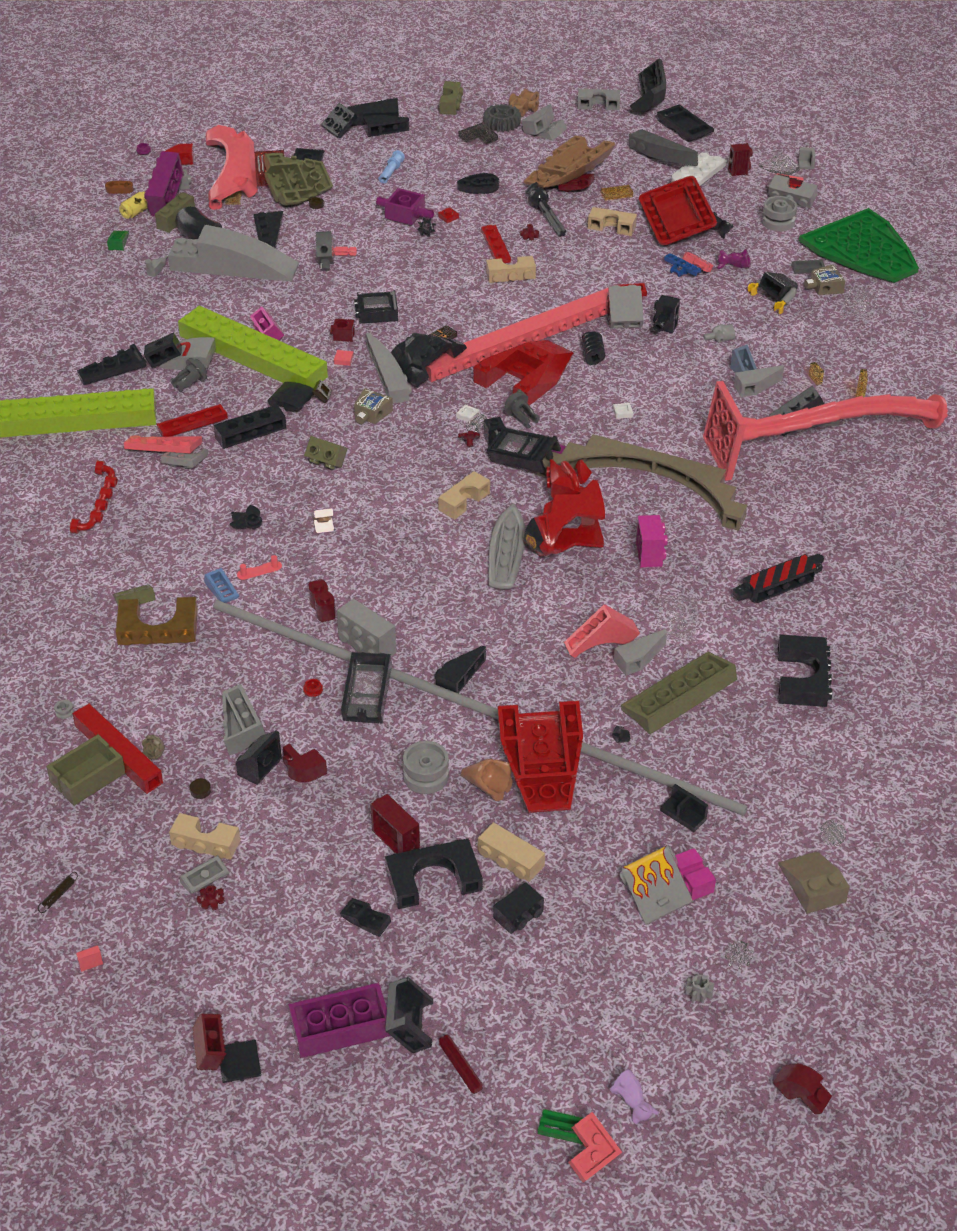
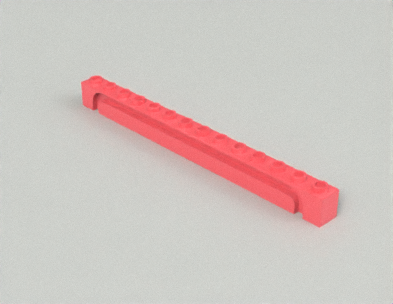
(524, 331)

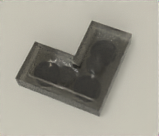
(478, 131)

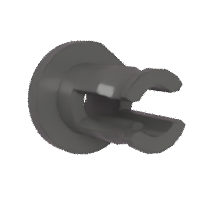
(194, 371)
(517, 405)

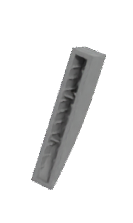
(388, 370)

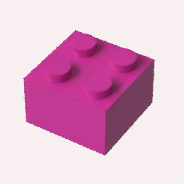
(651, 541)

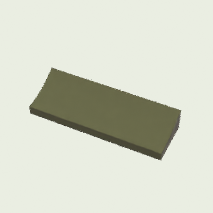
(680, 691)

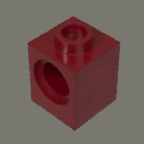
(343, 330)

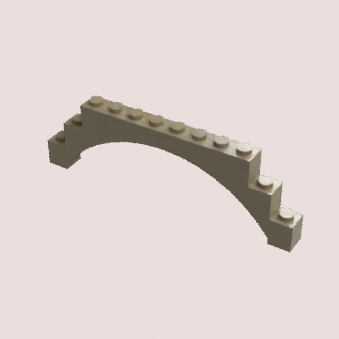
(699, 477)

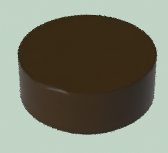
(316, 203)
(200, 788)

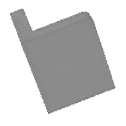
(806, 158)

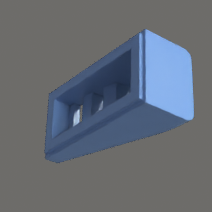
(210, 579)

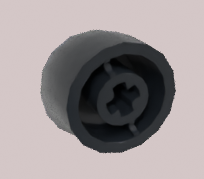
(191, 222)

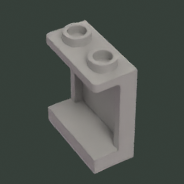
(625, 306)

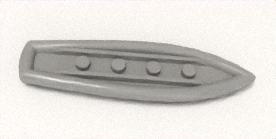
(506, 548)

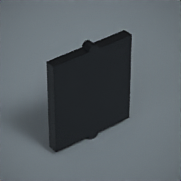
(240, 1061)

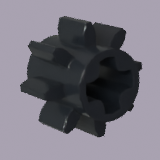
(430, 228)

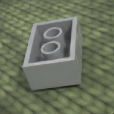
(365, 629)

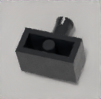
(666, 314)

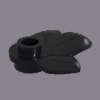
(250, 519)

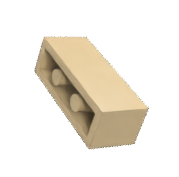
(511, 852)

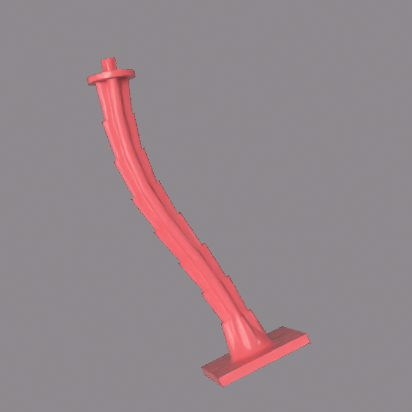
(728, 428)

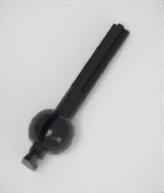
(539, 199)

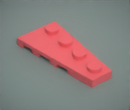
(179, 444)

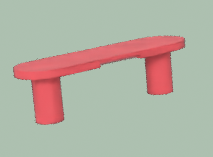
(246, 573)

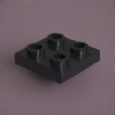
(339, 120)

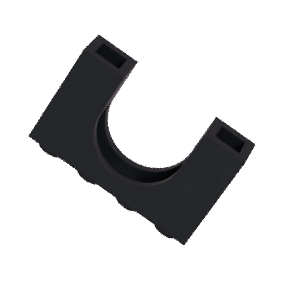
(812, 689)
(454, 856)

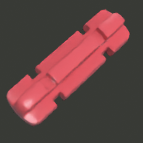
(345, 251)

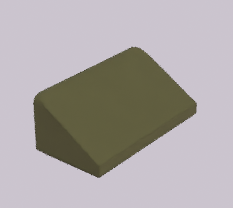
(142, 593)

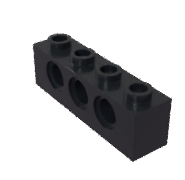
(249, 426)

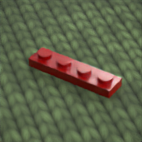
(495, 243)
(192, 421)

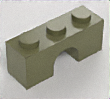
(451, 98)
(166, 216)

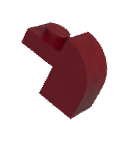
(304, 767)
(804, 1083)

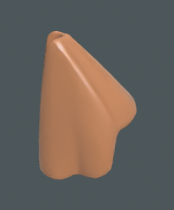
(490, 776)

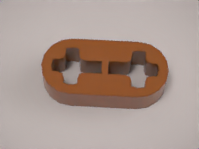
(119, 187)

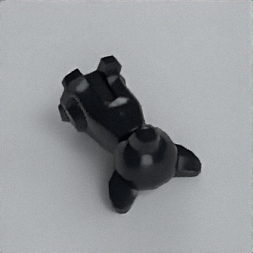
(723, 226)

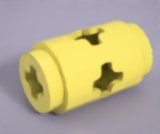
(133, 205)

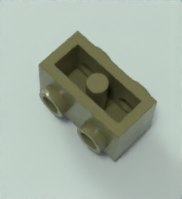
(326, 452)

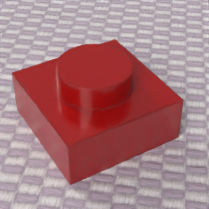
(448, 215)

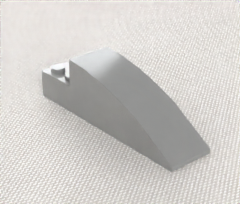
(230, 254)

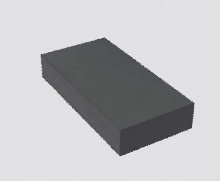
(806, 266)

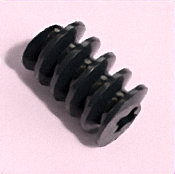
(593, 347)

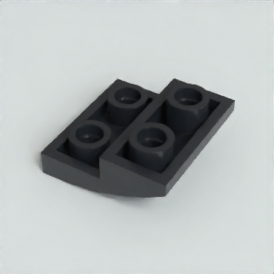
(291, 396)

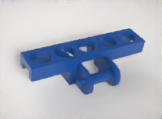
(678, 262)

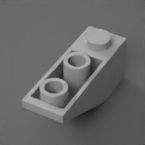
(538, 121)
(755, 381)
(638, 653)

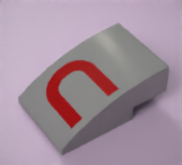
(194, 348)

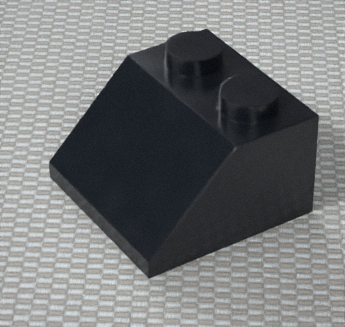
(260, 758)

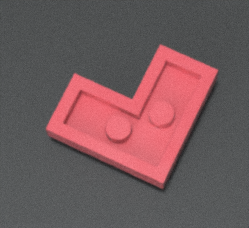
(599, 1147)

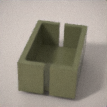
(85, 769)

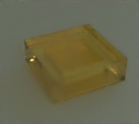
(816, 373)

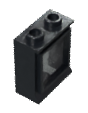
(376, 307)

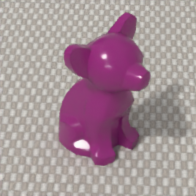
(737, 259)

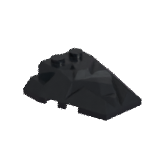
(420, 351)

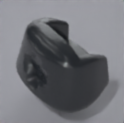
(620, 734)

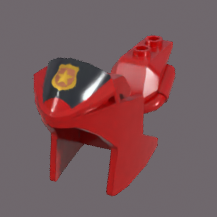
(570, 500)

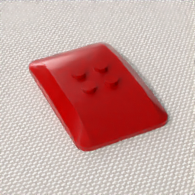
(677, 210)

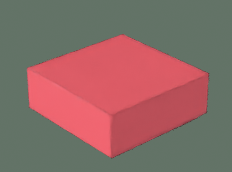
(343, 357)
(89, 958)

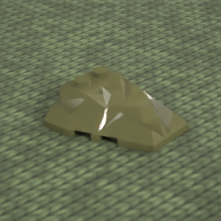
(294, 179)

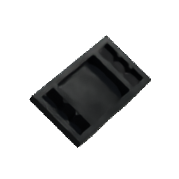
(684, 122)

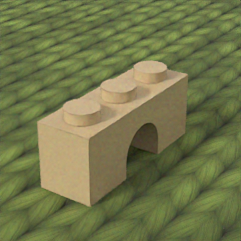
(600, 218)
(501, 272)
(454, 501)
(187, 834)

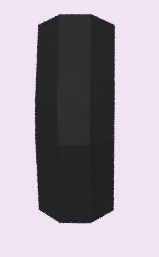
(652, 87)

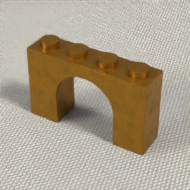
(177, 630)

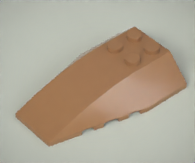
(570, 162)

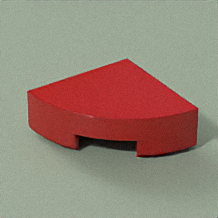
(583, 471)

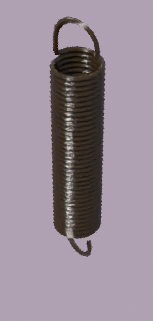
(58, 892)

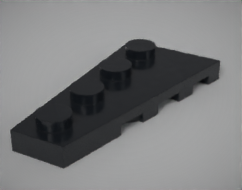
(268, 226)
(111, 366)

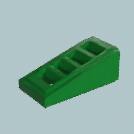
(117, 240)

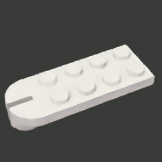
(706, 168)

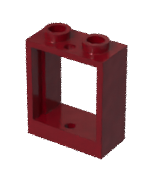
(394, 825)

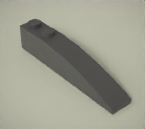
(662, 148)

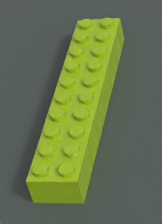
(253, 348)
(77, 412)

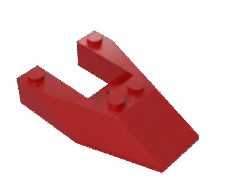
(534, 362)

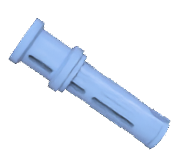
(393, 163)

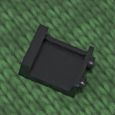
(405, 1014)

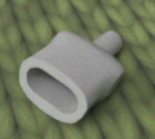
(721, 333)

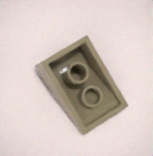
(815, 881)

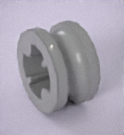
(65, 713)

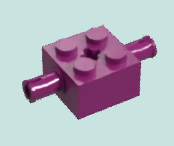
(405, 206)

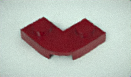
(580, 183)

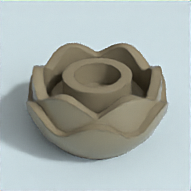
(153, 747)

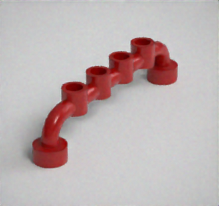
(100, 503)

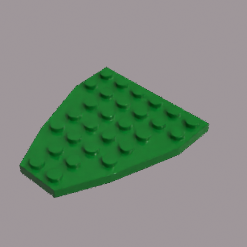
(864, 244)

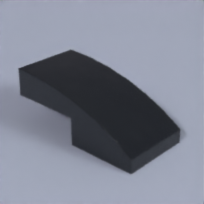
(361, 915)

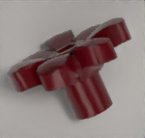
(529, 232)
(469, 437)
(210, 897)

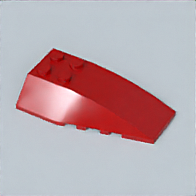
(543, 753)

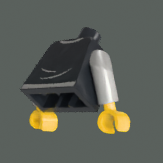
(778, 286)

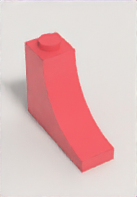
(602, 627)

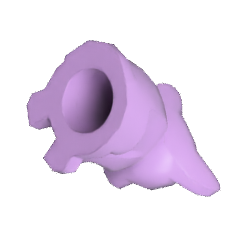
(631, 1090)

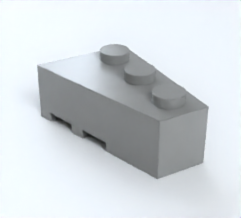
(240, 720)

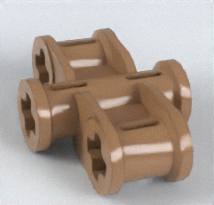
(525, 101)

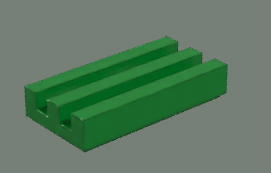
(560, 1121)

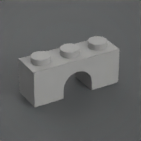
(590, 97)
(803, 196)

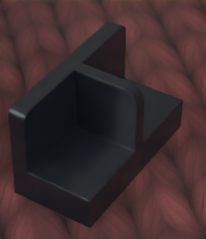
(685, 808)

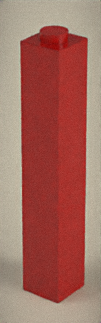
(136, 764)

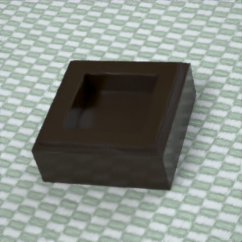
(322, 391)

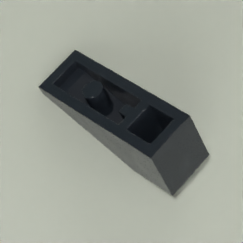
(384, 124)
(460, 670)

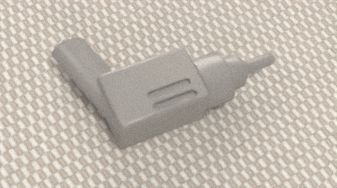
(155, 266)

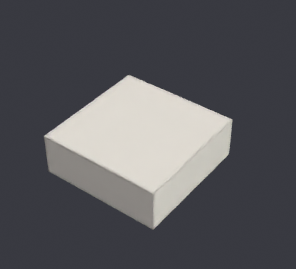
(622, 410)
(466, 413)

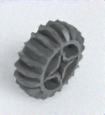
(502, 117)

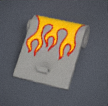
(656, 884)

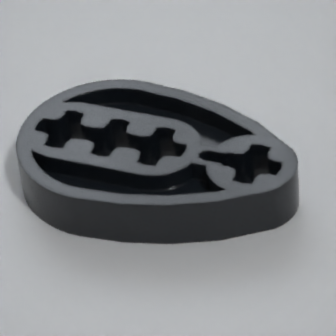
(479, 183)

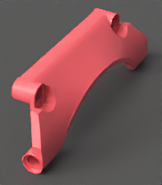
(239, 167)

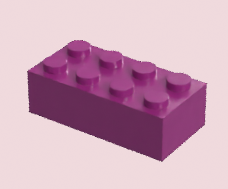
(164, 181)
(339, 1020)

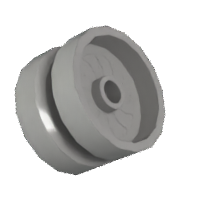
(779, 213)
(425, 767)

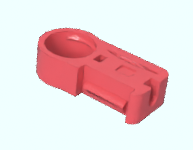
(697, 261)

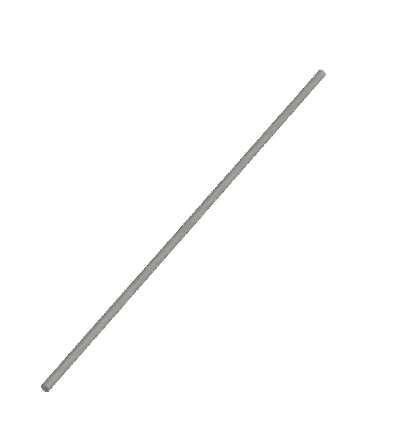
(481, 707)

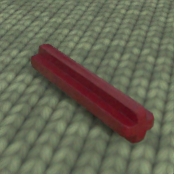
(460, 1064)

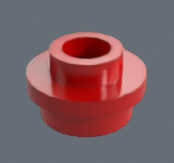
(312, 688)

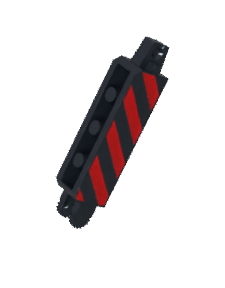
(779, 578)

